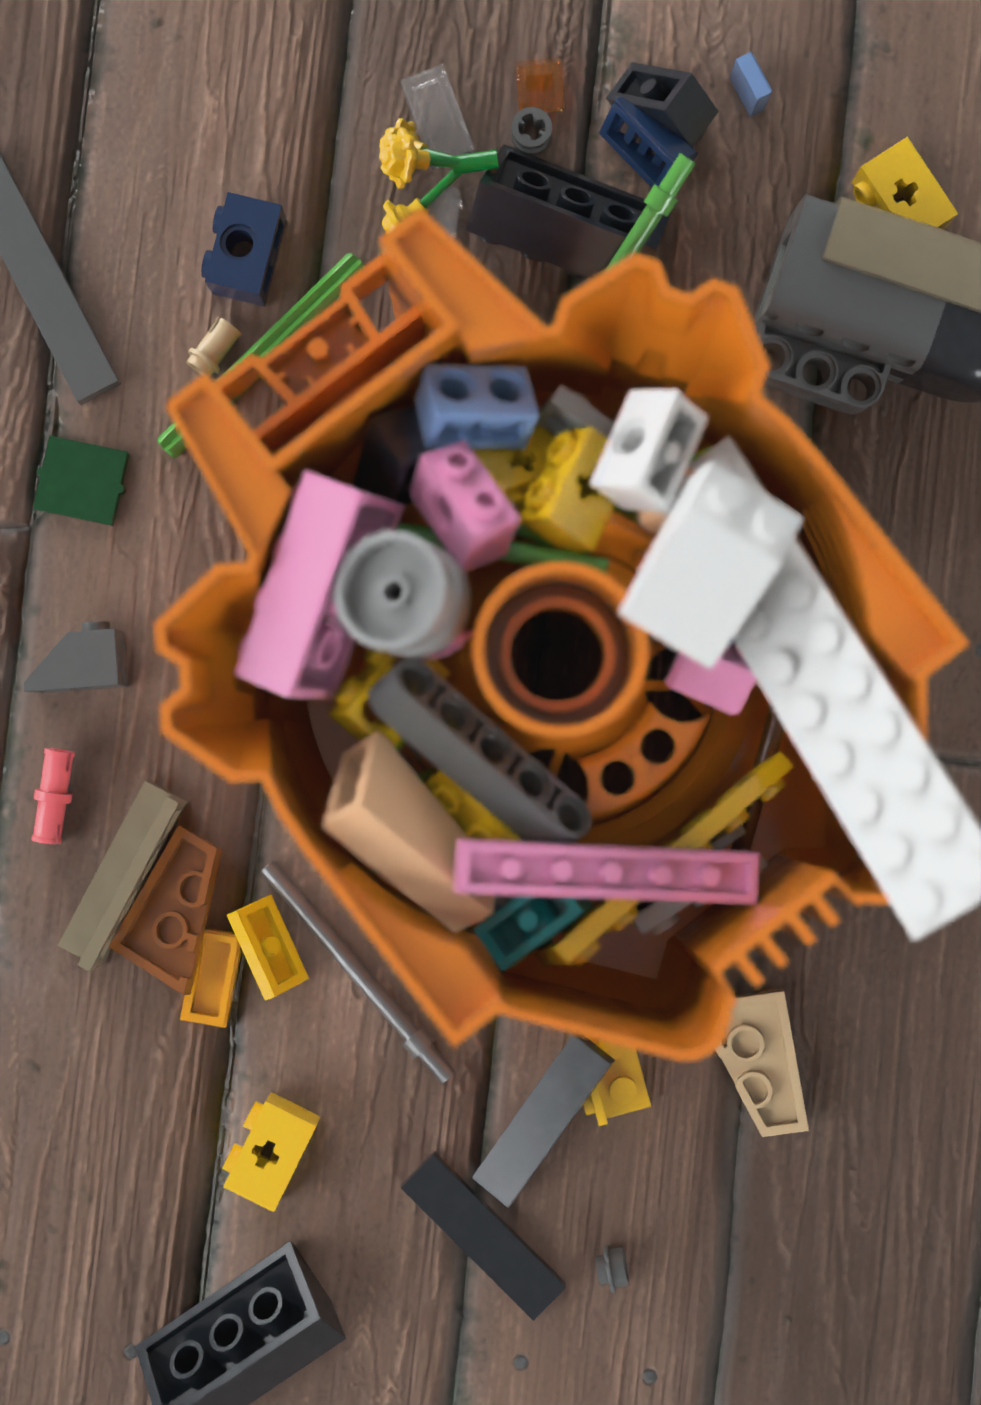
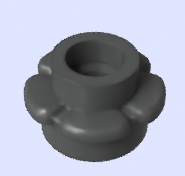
(612, 1268)

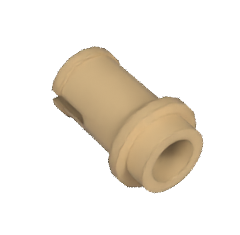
(213, 347)

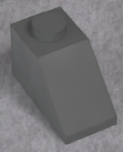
(83, 662)

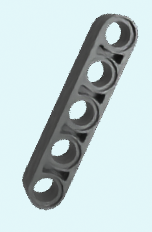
(478, 755)

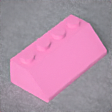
(296, 632)

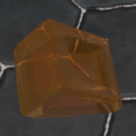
(540, 84)

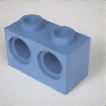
(476, 404)

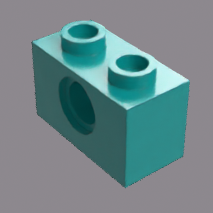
(528, 925)

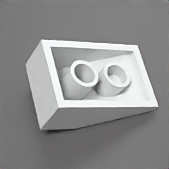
(709, 563)

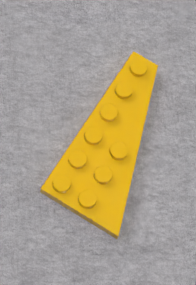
(729, 814)

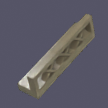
(122, 874)

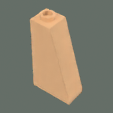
(401, 831)

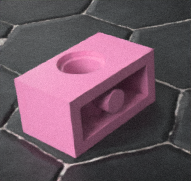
(463, 505)

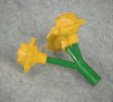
(403, 154)

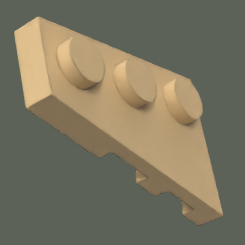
(764, 1062)

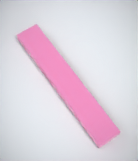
(605, 871)

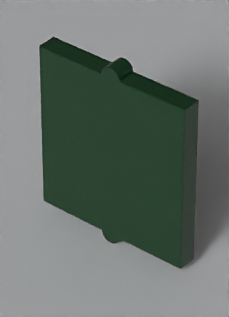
(81, 481)

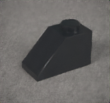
(668, 97)

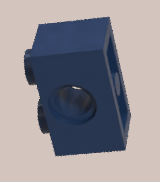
(249, 276)

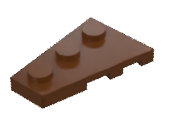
(172, 911)

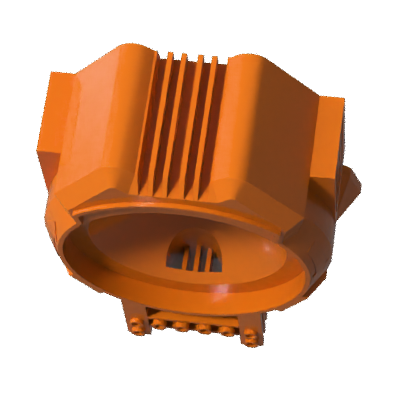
(607, 339)

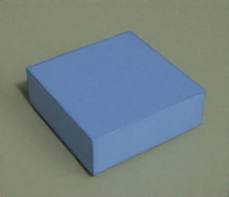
(750, 84)

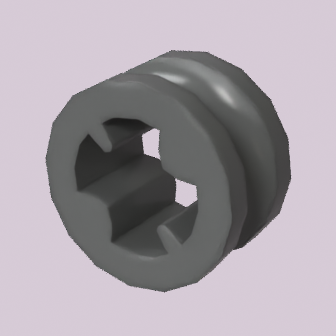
(539, 119)

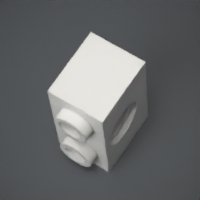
(649, 450)

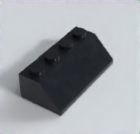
(556, 214)
(242, 1336)

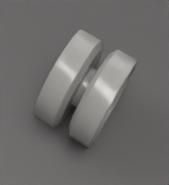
(402, 594)

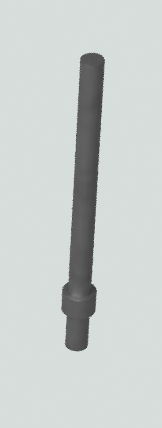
(416, 1040)

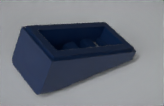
(654, 137)

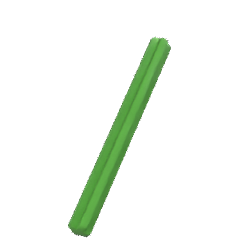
(313, 303)

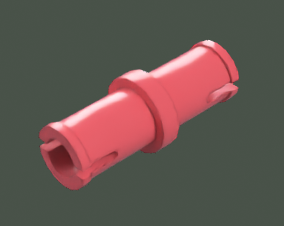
(53, 796)

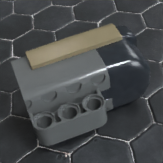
(871, 304)

